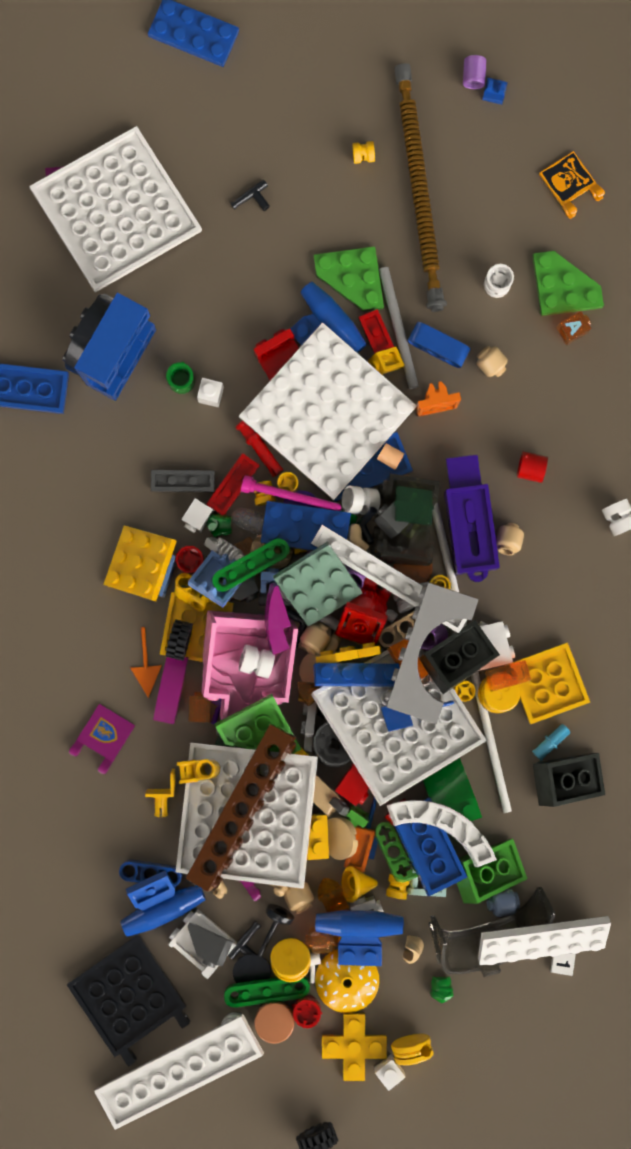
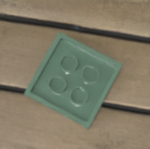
(317, 584)

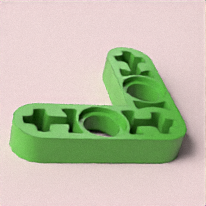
(399, 861)

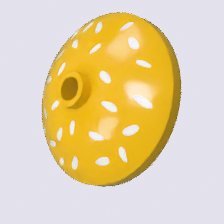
(343, 998)

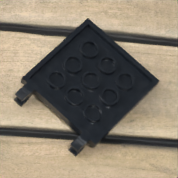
(128, 997)

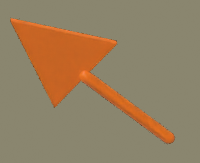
(148, 674)

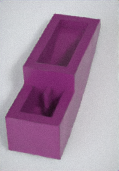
(276, 620)
(170, 690)

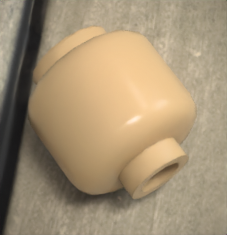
(492, 361)
(509, 539)
(315, 639)
(299, 899)

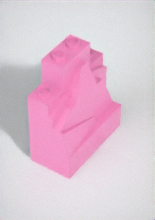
(223, 643)

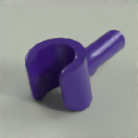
(217, 710)

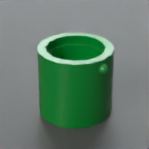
(180, 378)

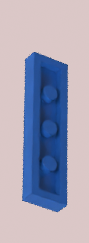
(354, 674)

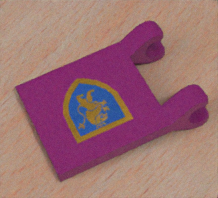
(105, 735)

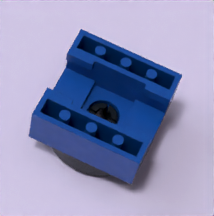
(109, 343)

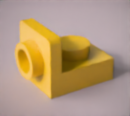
(386, 360)

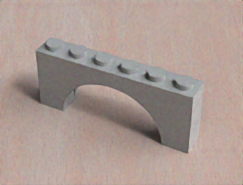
(408, 690)

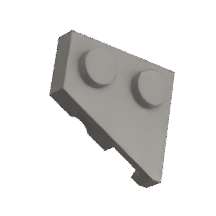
(308, 727)

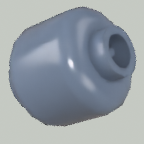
(504, 903)

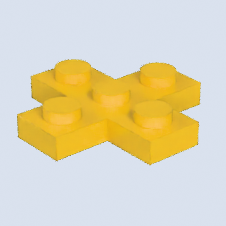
(349, 653)
(354, 1047)

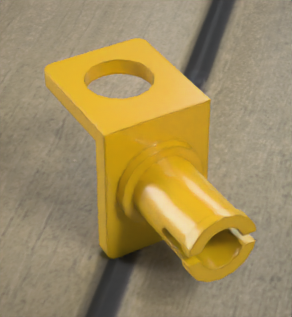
(162, 794)

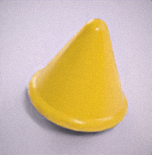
(356, 884)

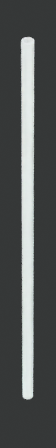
(475, 677)

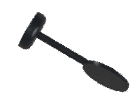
(254, 966)

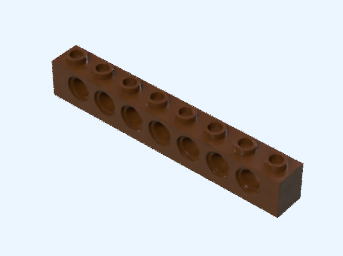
(199, 872)

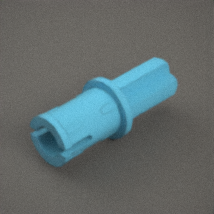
(551, 742)

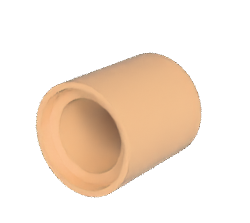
(390, 456)

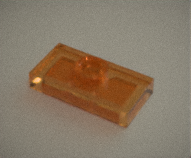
(508, 675)

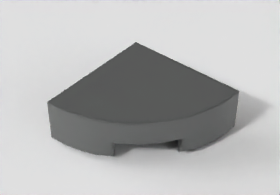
(340, 806)

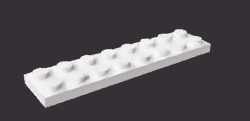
(179, 1071)

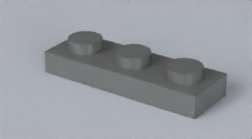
(182, 481)

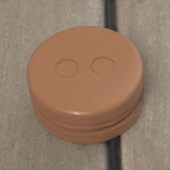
(274, 1022)

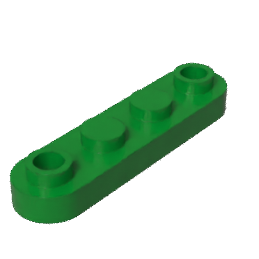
(250, 565)
(264, 992)

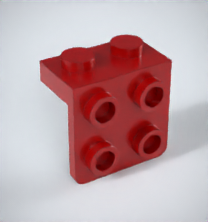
(275, 352)

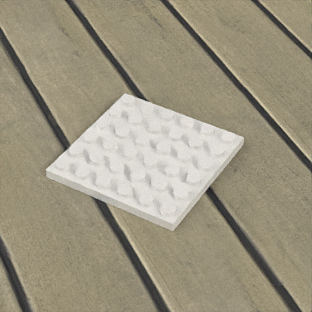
(115, 209)
(327, 411)
(401, 757)
(279, 838)

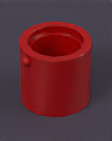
(532, 467)
(307, 1011)

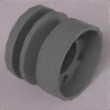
(326, 755)

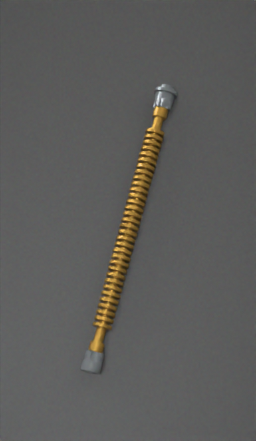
(420, 188)

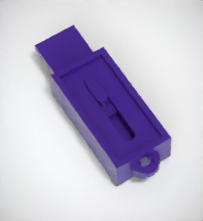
(470, 519)

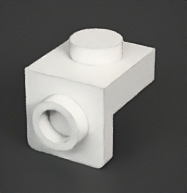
(366, 904)

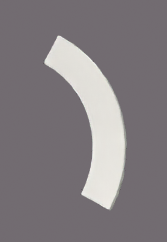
(447, 820)

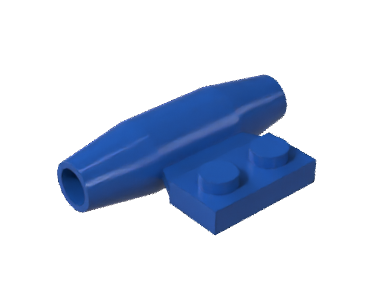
(331, 314)
(158, 903)
(359, 934)

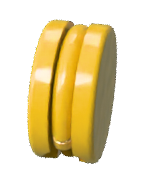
(499, 700)
(290, 960)
(412, 1049)

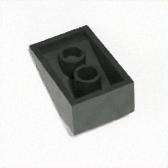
(459, 657)
(568, 779)

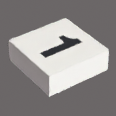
(563, 964)

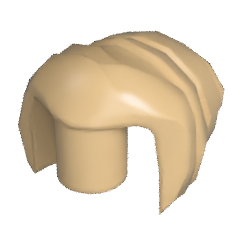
(416, 946)

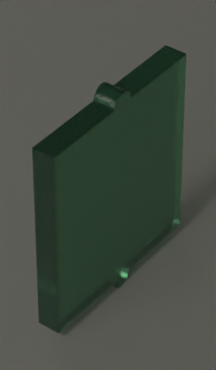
(413, 505)

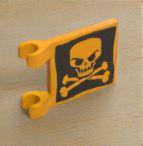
(569, 180)

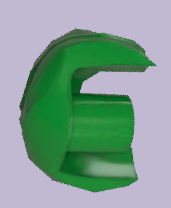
(219, 525)
(441, 989)

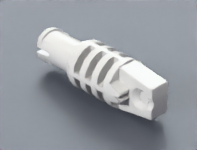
(222, 547)

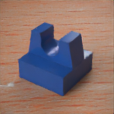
(494, 91)

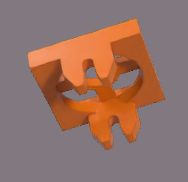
(437, 400)

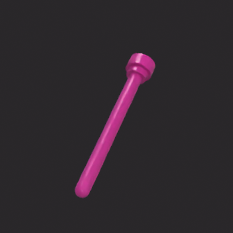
(250, 485)

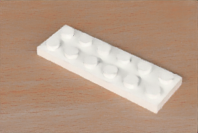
(543, 940)

